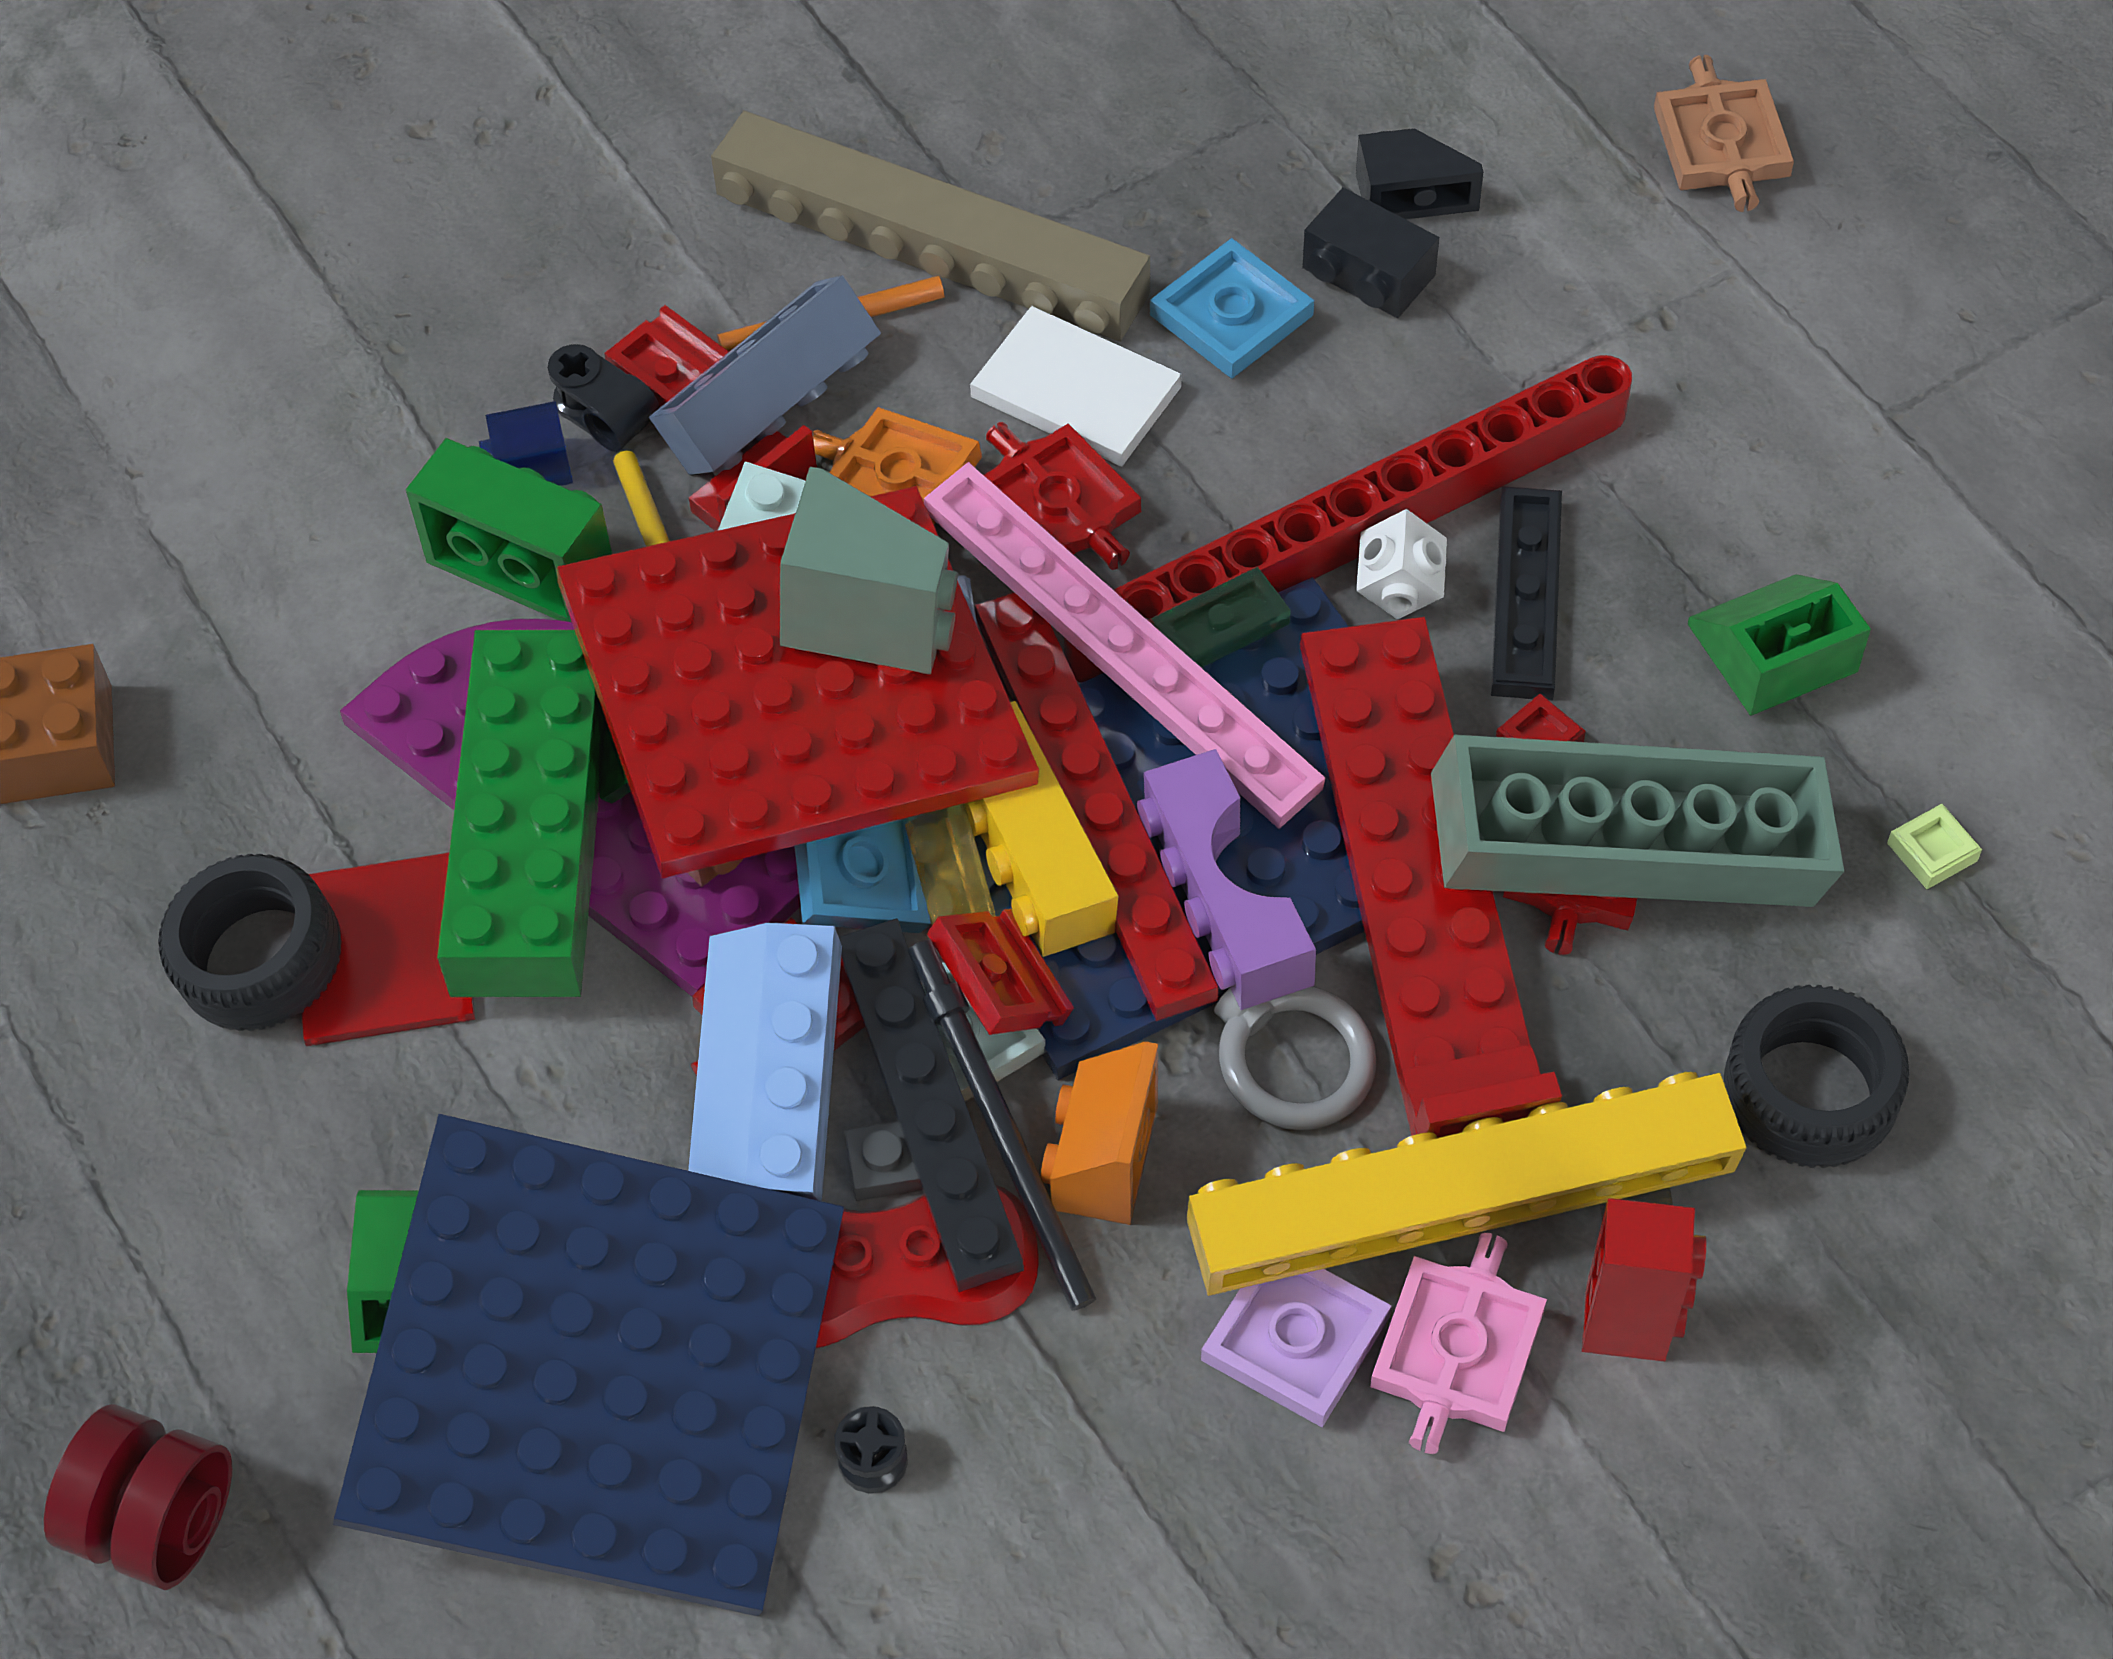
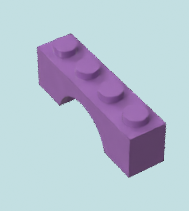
(1253, 938)

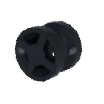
(868, 1433)

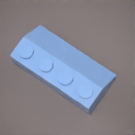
(767, 1057)

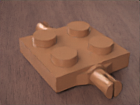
(1723, 134)

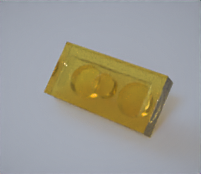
(948, 863)

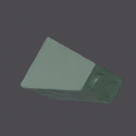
(863, 580)

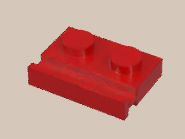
(665, 354)
(999, 971)

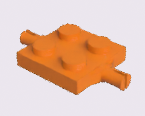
(896, 454)

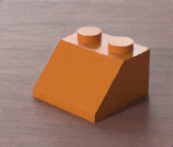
(1104, 1134)

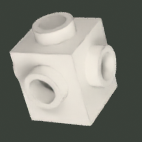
(1401, 564)

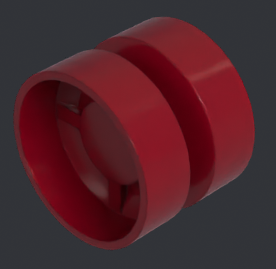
(138, 1496)

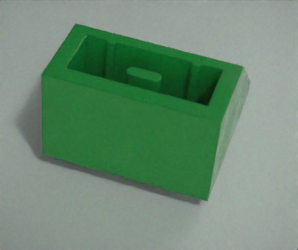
(1783, 640)
(375, 1256)

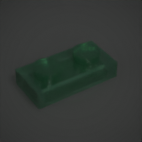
(1225, 618)

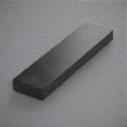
(1526, 593)

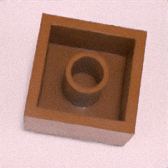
(55, 724)

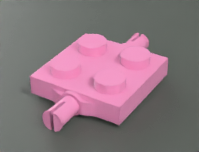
(1458, 1343)

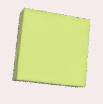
(1934, 846)

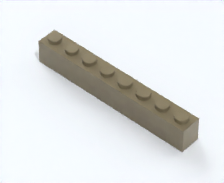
(932, 225)

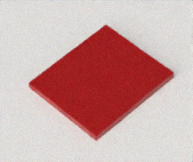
(388, 953)

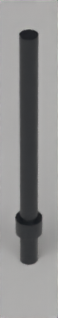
(949, 1008)

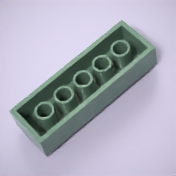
(1635, 821)

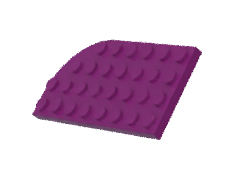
(418, 724)

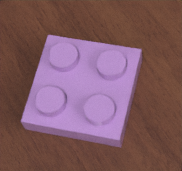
(1297, 1339)

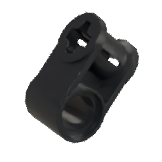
(599, 396)

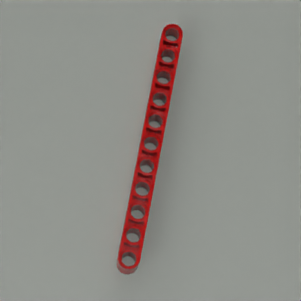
(1423, 478)

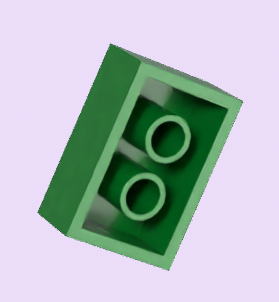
(503, 525)

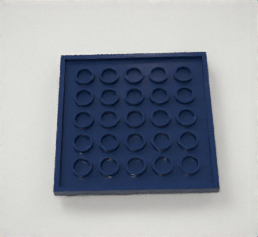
(593, 1367)

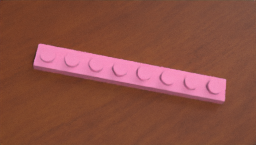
(1123, 644)

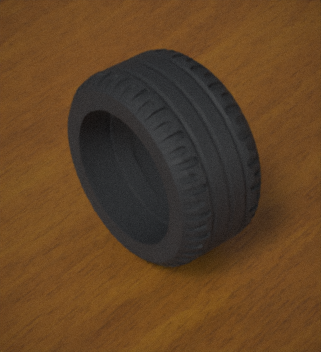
(220, 899)
(1834, 1021)

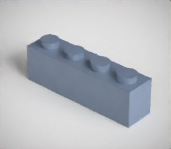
(766, 376)

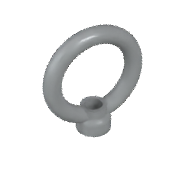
(1281, 1113)

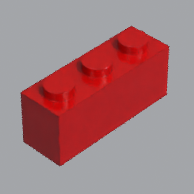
(1642, 1279)

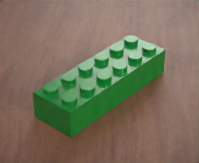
(523, 819)

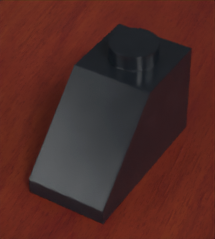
(1416, 175)

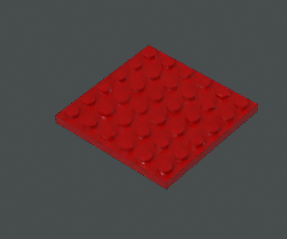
(770, 743)

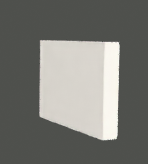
(1066, 375)

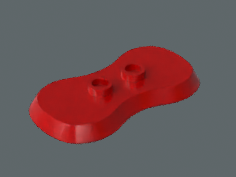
(896, 1268)

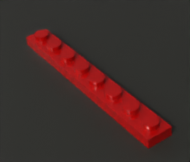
(1148, 912)

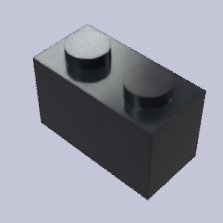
(1370, 252)

